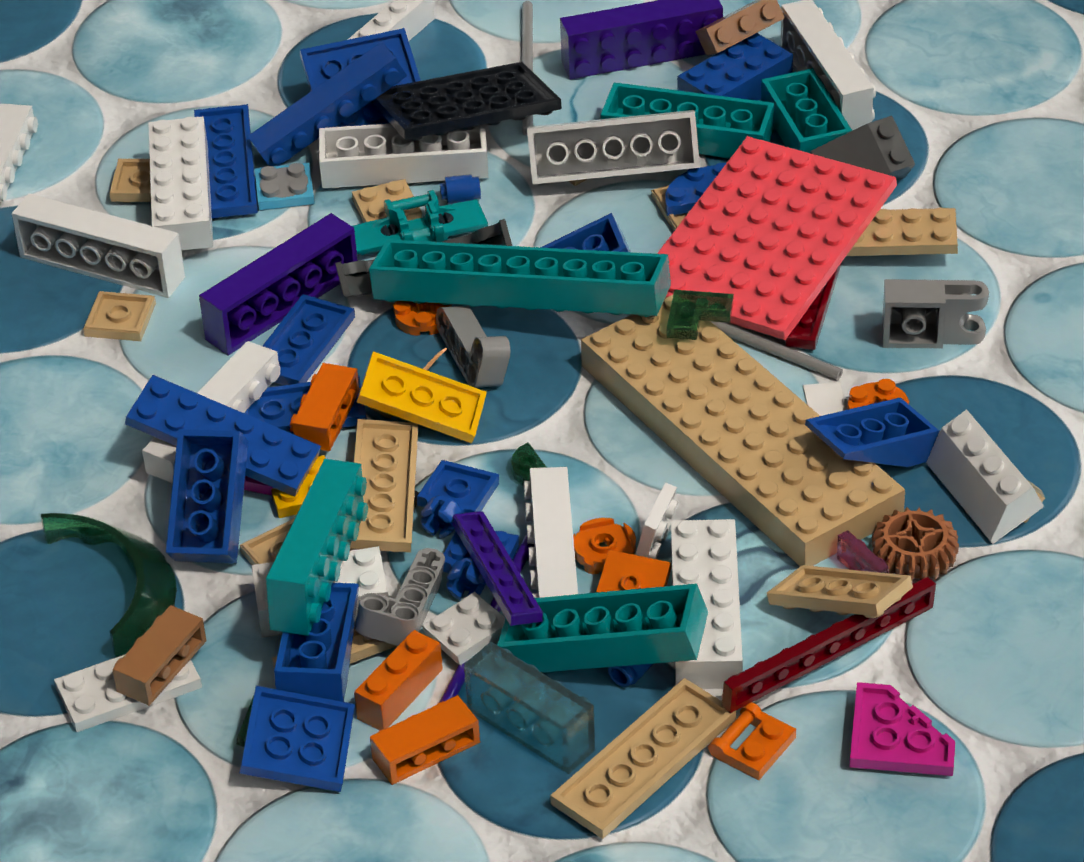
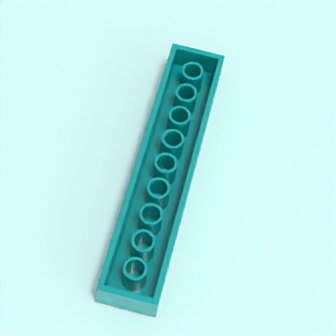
(521, 277)

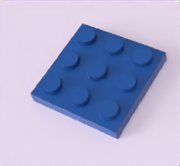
(297, 738)

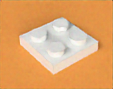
(656, 525)
(465, 628)

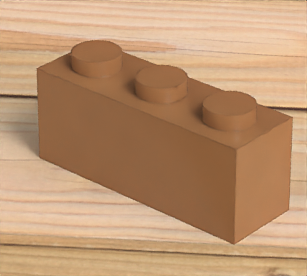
(739, 25)
(159, 655)

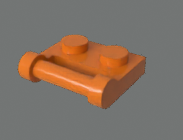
(760, 748)

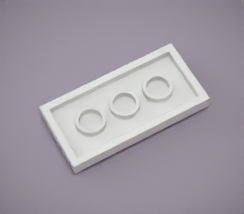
(93, 699)

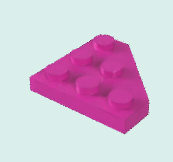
(896, 736)

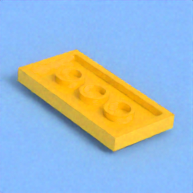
(422, 397)

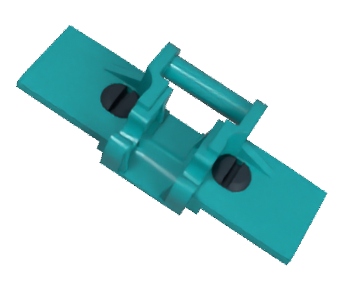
(433, 227)

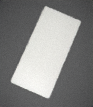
(825, 397)

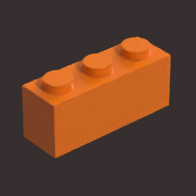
(326, 405)
(398, 680)
(425, 739)

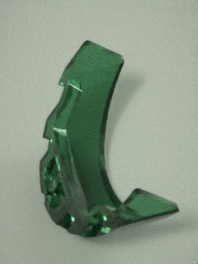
(155, 577)

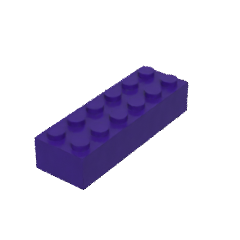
(634, 35)
(272, 284)

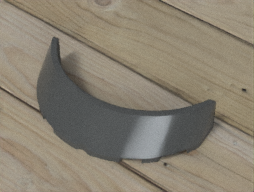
(356, 277)

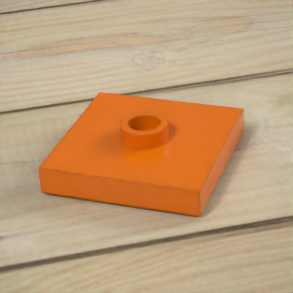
(632, 571)

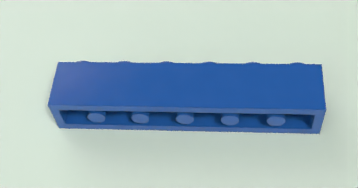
(327, 105)

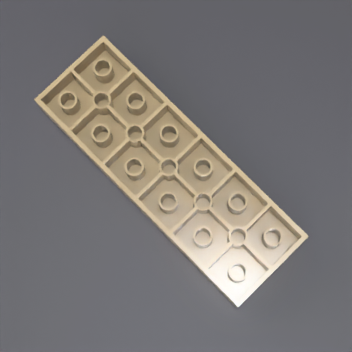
(741, 433)

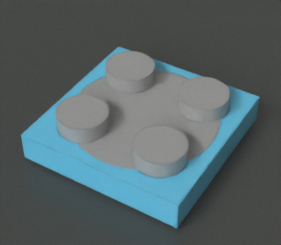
(284, 186)

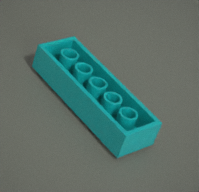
(720, 120)
(316, 547)
(611, 629)

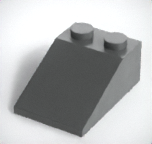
(872, 147)

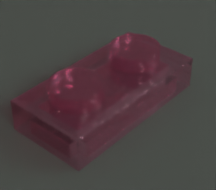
(857, 556)

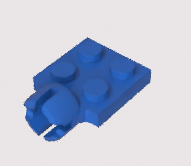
(454, 491)
(461, 569)

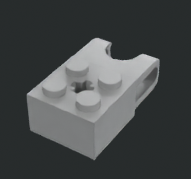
(932, 313)

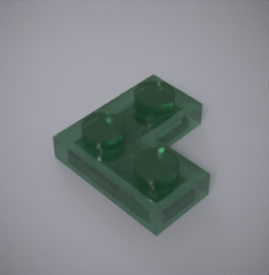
(693, 306)

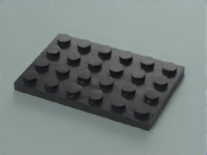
(466, 101)

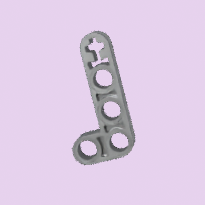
(479, 357)
(396, 618)

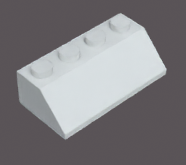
(982, 477)

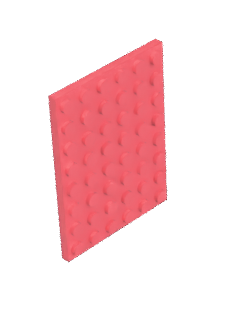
(773, 231)

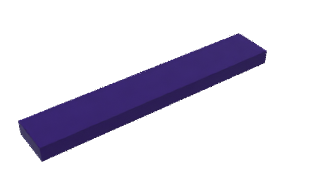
(497, 568)

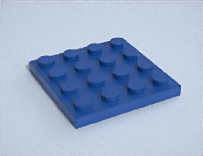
(327, 60)

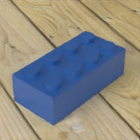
(738, 69)
(207, 496)

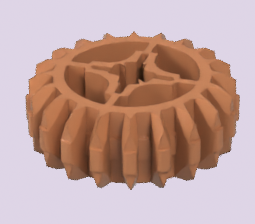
(916, 543)

